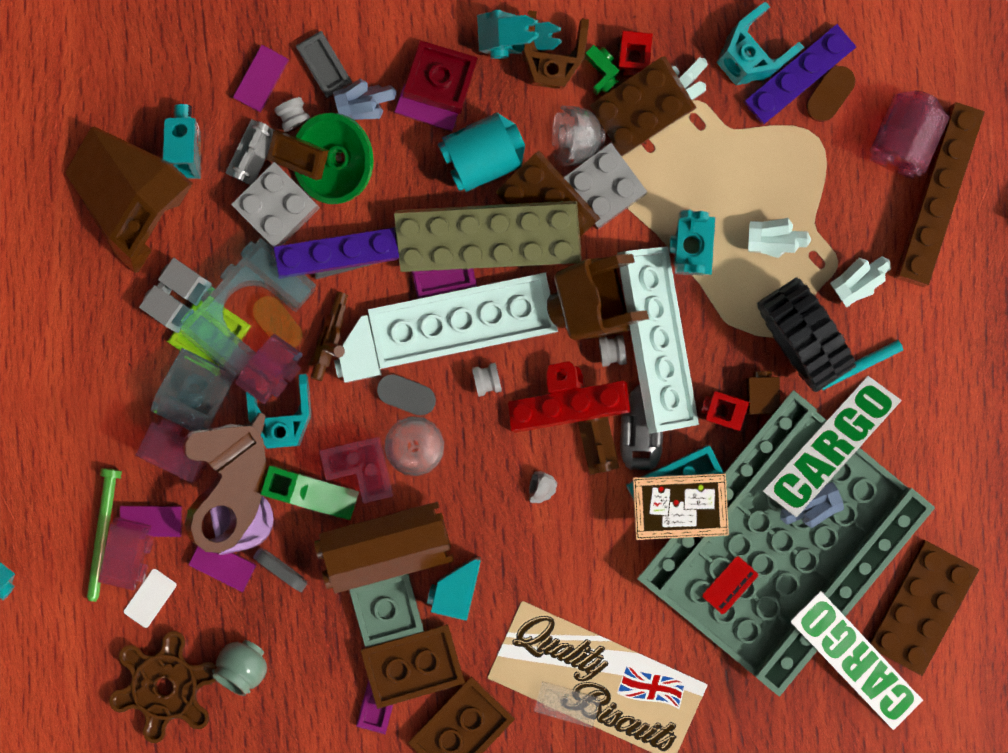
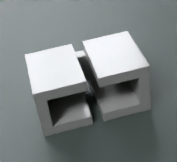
(184, 282)

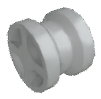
(292, 114)
(612, 350)
(486, 379)

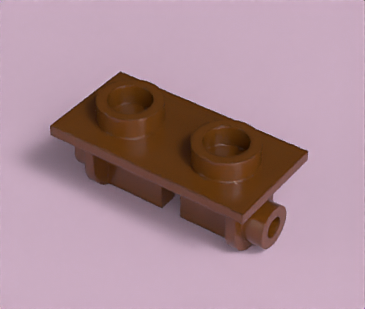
(598, 445)

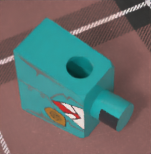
(183, 142)

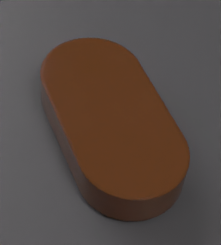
(830, 94)

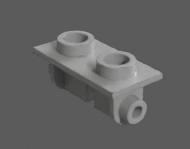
(251, 152)

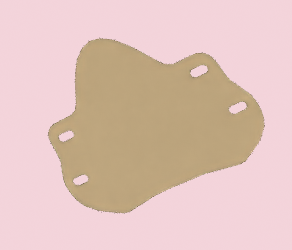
(738, 180)

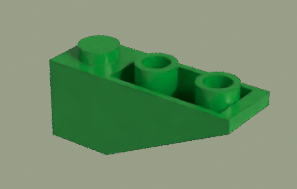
(309, 492)

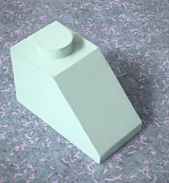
(360, 354)

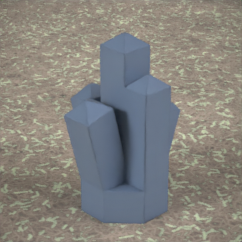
(361, 101)
(820, 508)

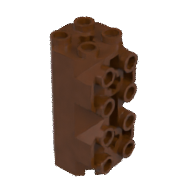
(384, 547)

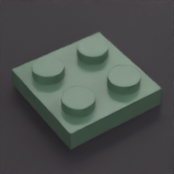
(386, 610)

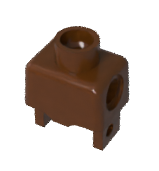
(592, 299)

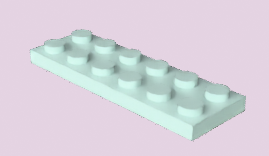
(461, 320)
(659, 341)

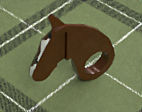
(240, 460)

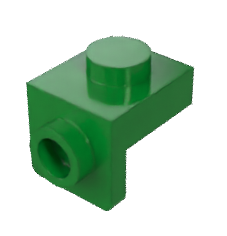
(602, 62)

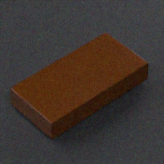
(297, 155)

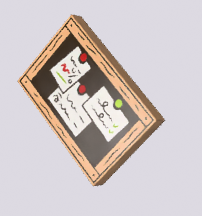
(680, 506)

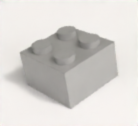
(606, 184)
(275, 206)

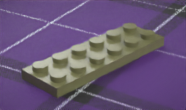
(488, 236)

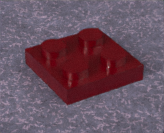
(440, 77)

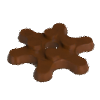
(143, 691)

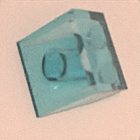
(192, 392)

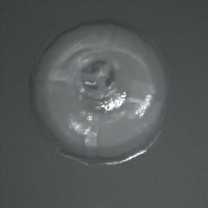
(577, 135)
(429, 449)

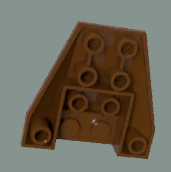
(125, 192)

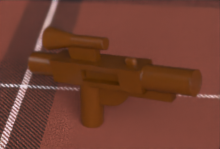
(328, 340)

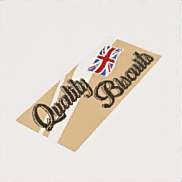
(638, 695)

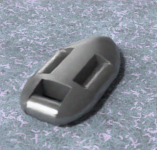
(635, 436)

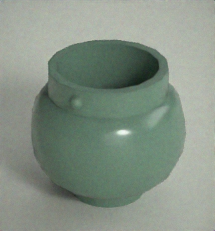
(240, 667)

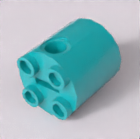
(483, 151)

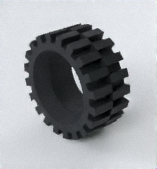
(806, 334)

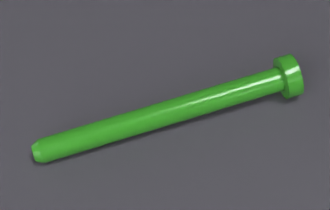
(102, 530)

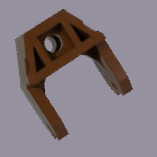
(564, 66)

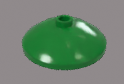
(340, 179)

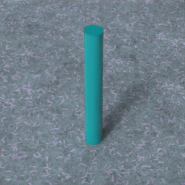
(870, 360)

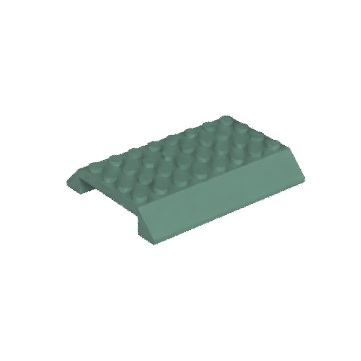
(791, 560)

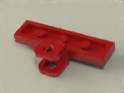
(568, 401)

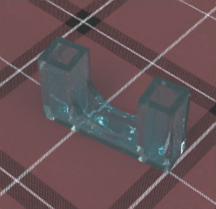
(206, 324)

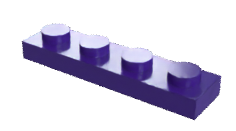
(800, 74)
(336, 253)

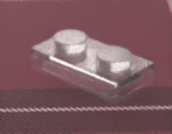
(567, 704)

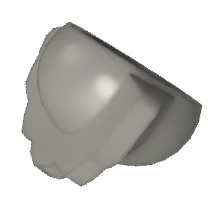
(541, 487)

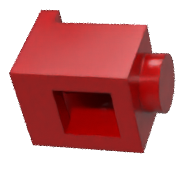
(634, 42)
(736, 410)

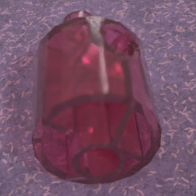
(909, 133)

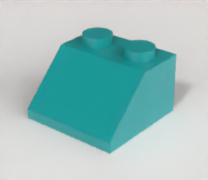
(455, 590)

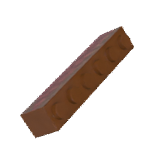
(939, 195)

